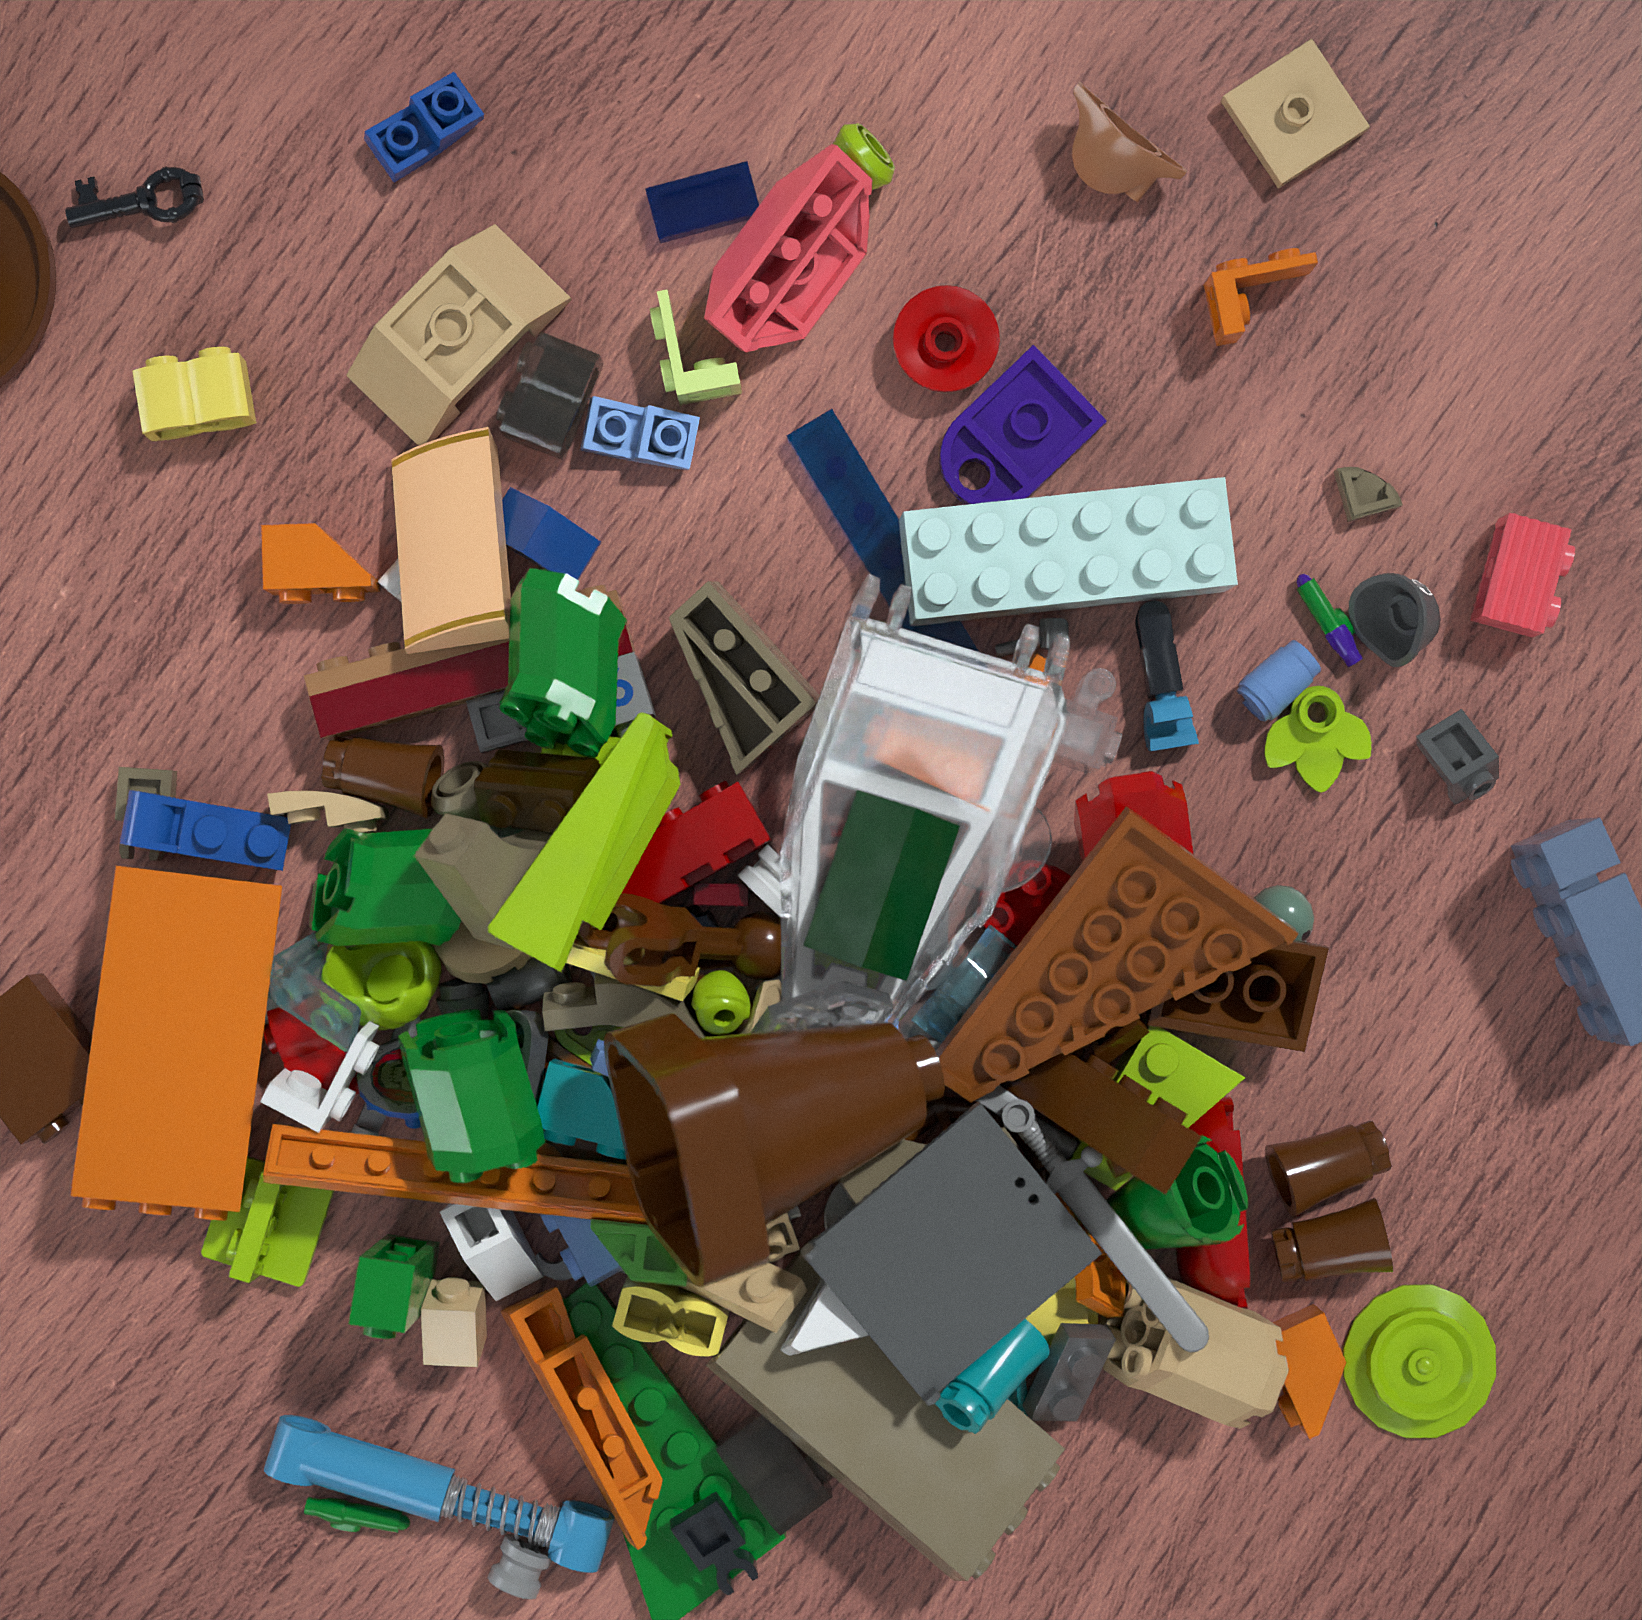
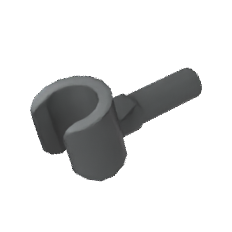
(1047, 632)

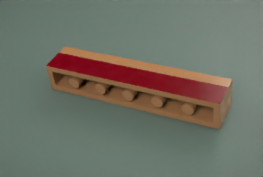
(405, 686)

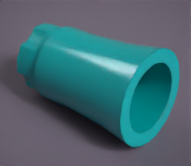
(992, 1378)

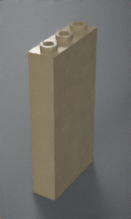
(882, 1442)

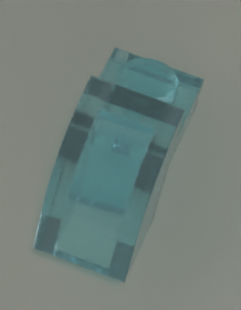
(964, 983)

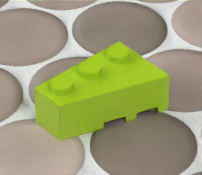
(1175, 1074)

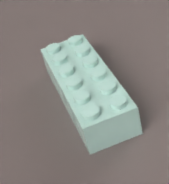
(1068, 551)

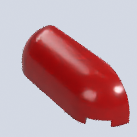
(1224, 1267)

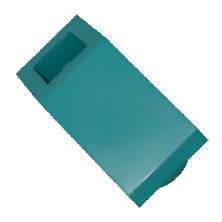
(581, 1106)

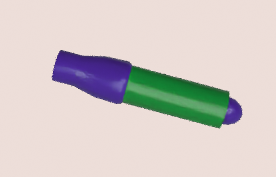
(1332, 621)

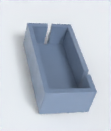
(1590, 923)

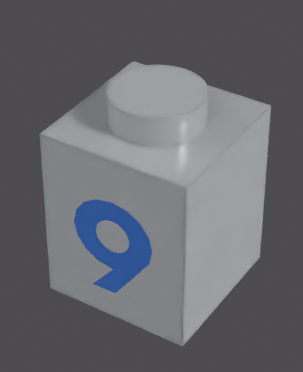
(631, 693)

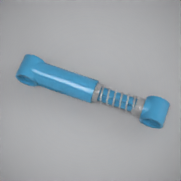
(310, 1454)

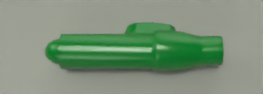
(353, 1516)

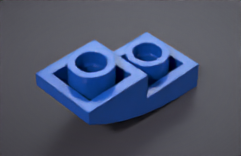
(424, 128)

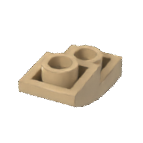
(339, 809)

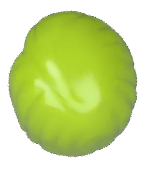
(385, 979)

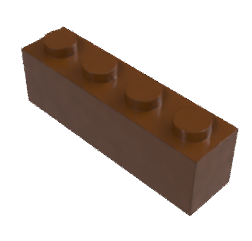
(1110, 1115)

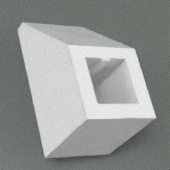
(492, 1247)

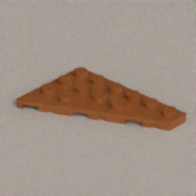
(1115, 941)

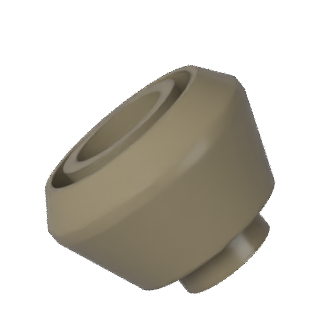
(455, 791)

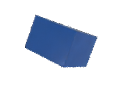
(546, 535)

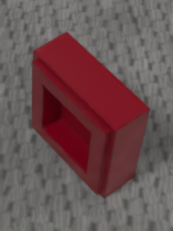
(721, 894)

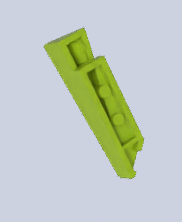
(593, 848)

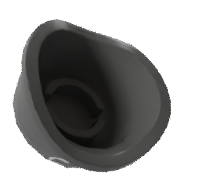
(1394, 617)

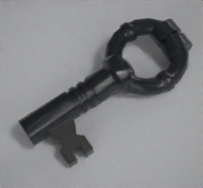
(143, 200)

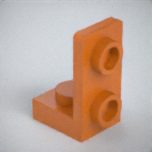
(1231, 310)

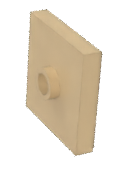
(1295, 113)

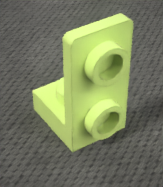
(710, 376)

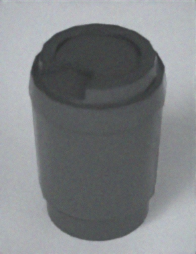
(527, 985)

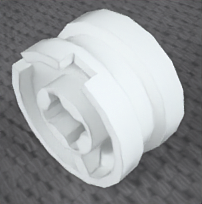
(765, 878)

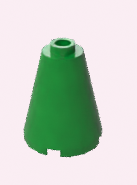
(1195, 1211)

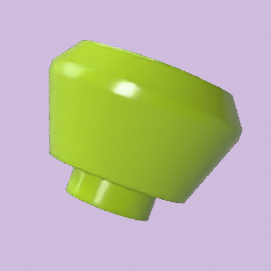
(866, 153)

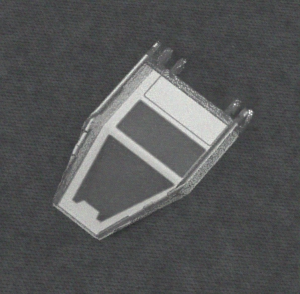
(932, 733)

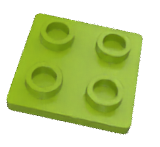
(272, 1232)

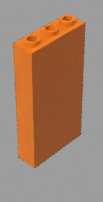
(176, 1043)

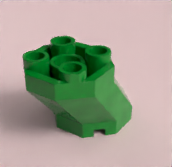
(562, 662)
(379, 893)
(472, 1094)

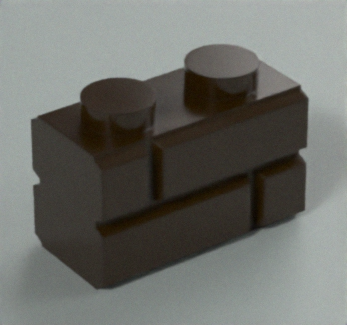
(531, 788)

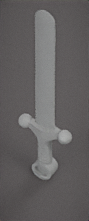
(1107, 1228)

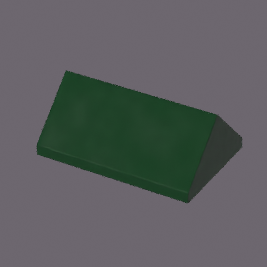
(881, 885)

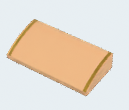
(451, 542)

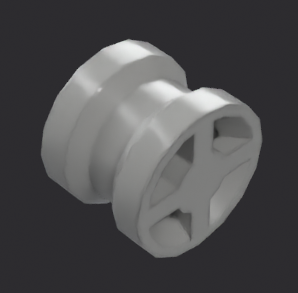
(519, 1567)

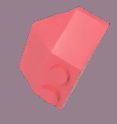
(792, 254)

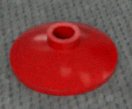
(952, 313)

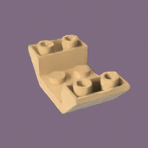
(453, 331)

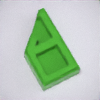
(638, 1252)

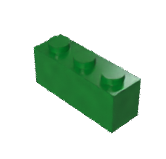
(392, 1284)

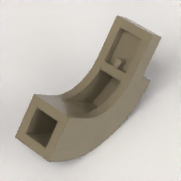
(611, 1004)

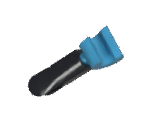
(1169, 718)

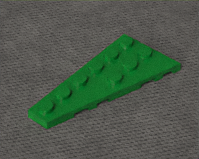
(682, 1454)

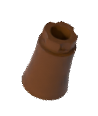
(384, 772)
(1326, 1164)
(1334, 1244)

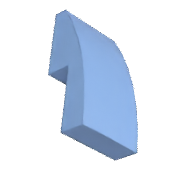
(640, 433)

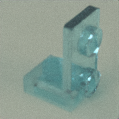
(299, 990)

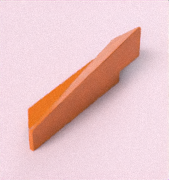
(588, 1409)

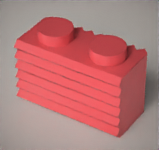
(1523, 575)

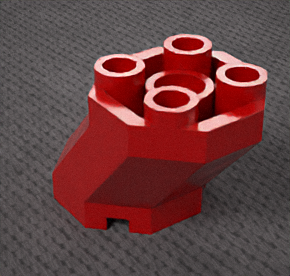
(1145, 795)

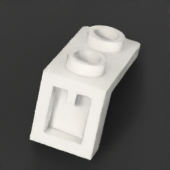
(301, 1094)

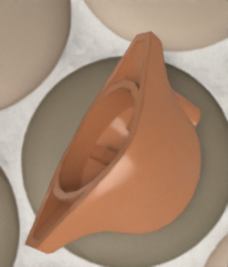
(1113, 154)

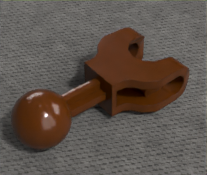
(671, 941)

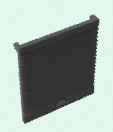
(951, 1252)

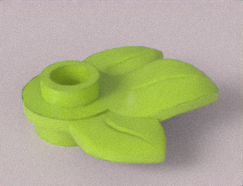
(1313, 746)

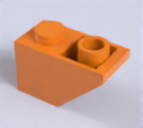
(309, 561)
(1313, 1366)

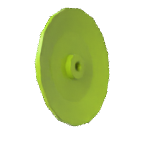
(1419, 1361)

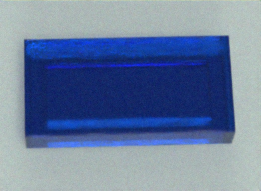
(702, 202)

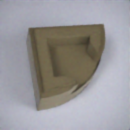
(1364, 493)

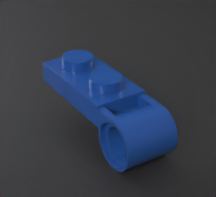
(205, 830)

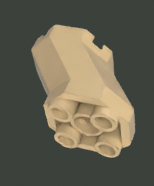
(1225, 1381)

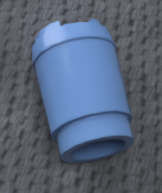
(1278, 680)

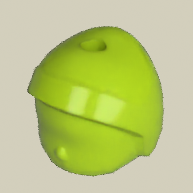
(720, 1002)

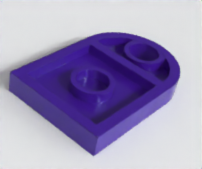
(1018, 431)

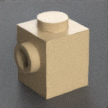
(453, 1322)

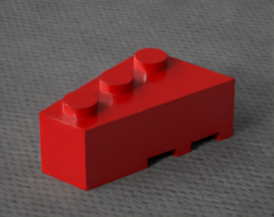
(698, 843)

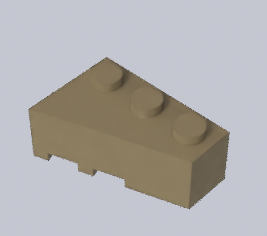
(742, 673)

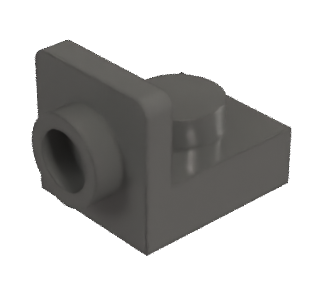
(1460, 757)

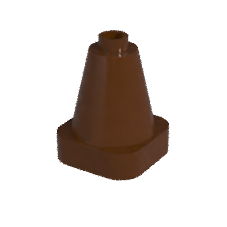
(755, 1125)

